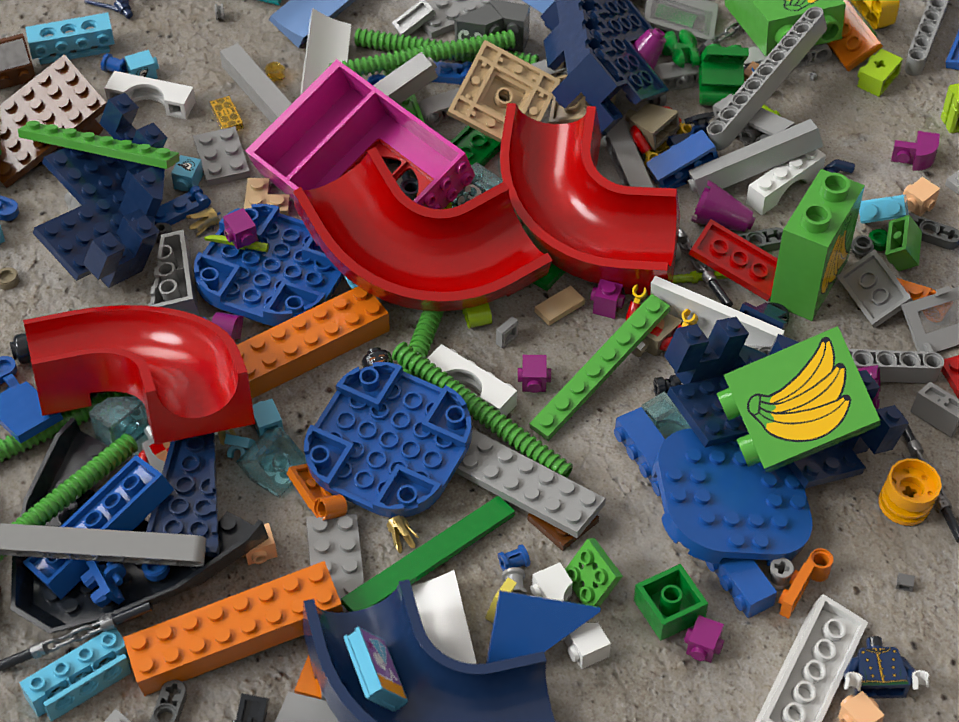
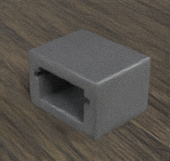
(905, 582)

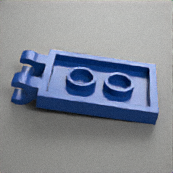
(22, 411)

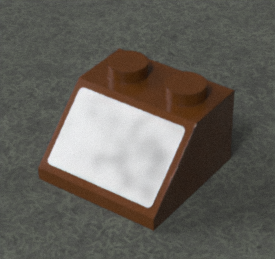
(15, 62)

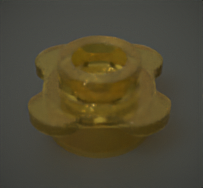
(274, 71)

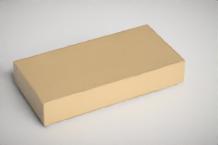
(559, 305)

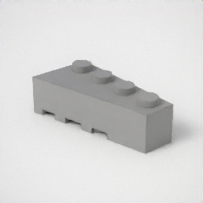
(760, 126)
(174, 275)

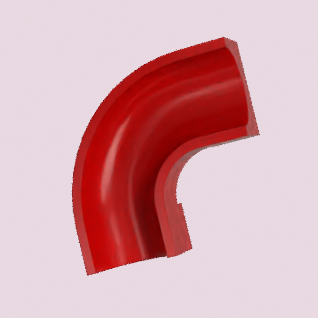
(578, 214)
(418, 252)
(166, 357)

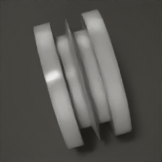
(219, 12)

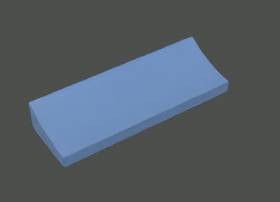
(295, 15)

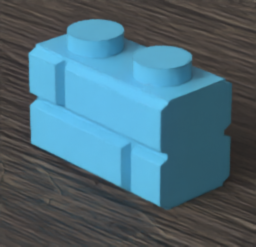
(883, 209)

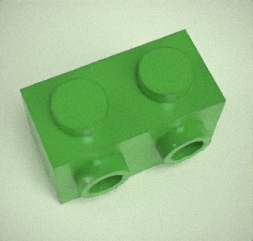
(903, 243)

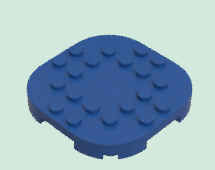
(270, 284)
(388, 440)
(727, 508)

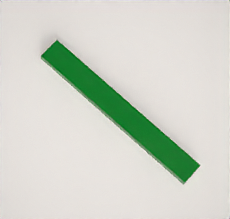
(430, 554)

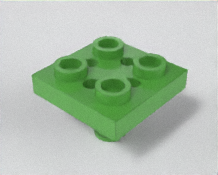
(597, 570)

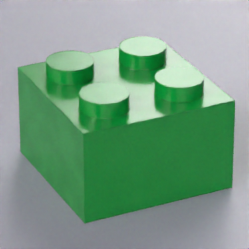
(670, 601)

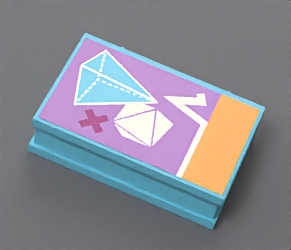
(375, 669)

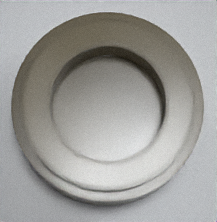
(8, 278)

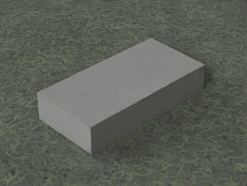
(414, 18)

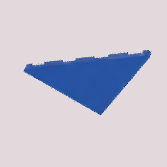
(533, 624)

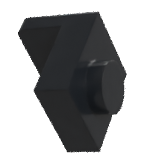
(252, 708)

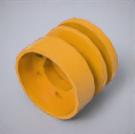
(909, 492)

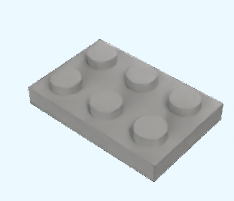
(221, 156)
(874, 288)

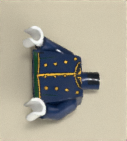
(882, 672)

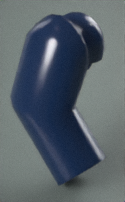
(840, 165)

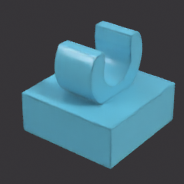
(237, 443)

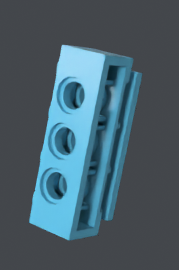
(63, 43)
(64, 671)

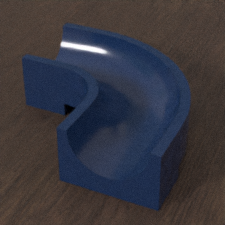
(433, 682)

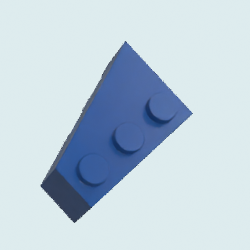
(672, 166)

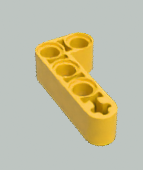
(878, 12)

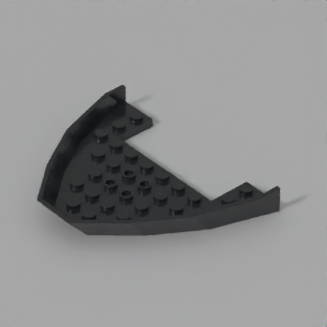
(43, 608)

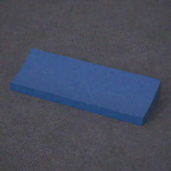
(116, 506)

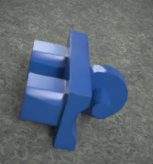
(107, 578)

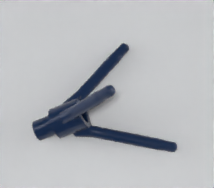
(119, 6)

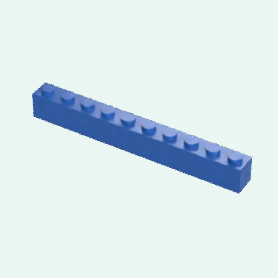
(740, 577)

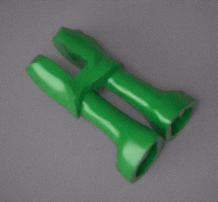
(684, 51)

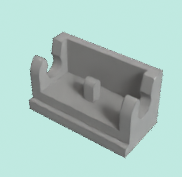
(937, 408)

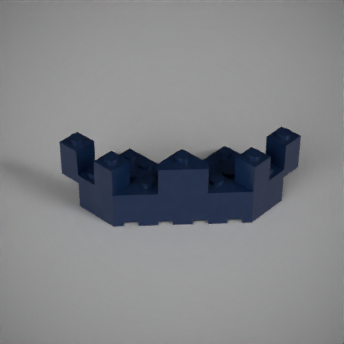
(597, 50)
(118, 200)
(701, 369)

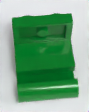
(720, 72)

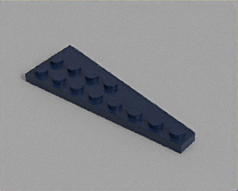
(193, 503)

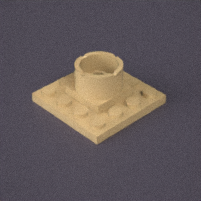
(493, 82)

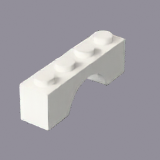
(175, 97)
(769, 188)
(494, 391)
(588, 642)

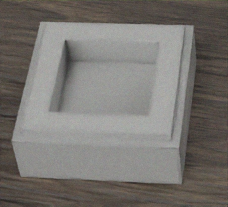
(507, 332)

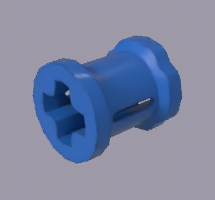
(113, 64)
(514, 558)

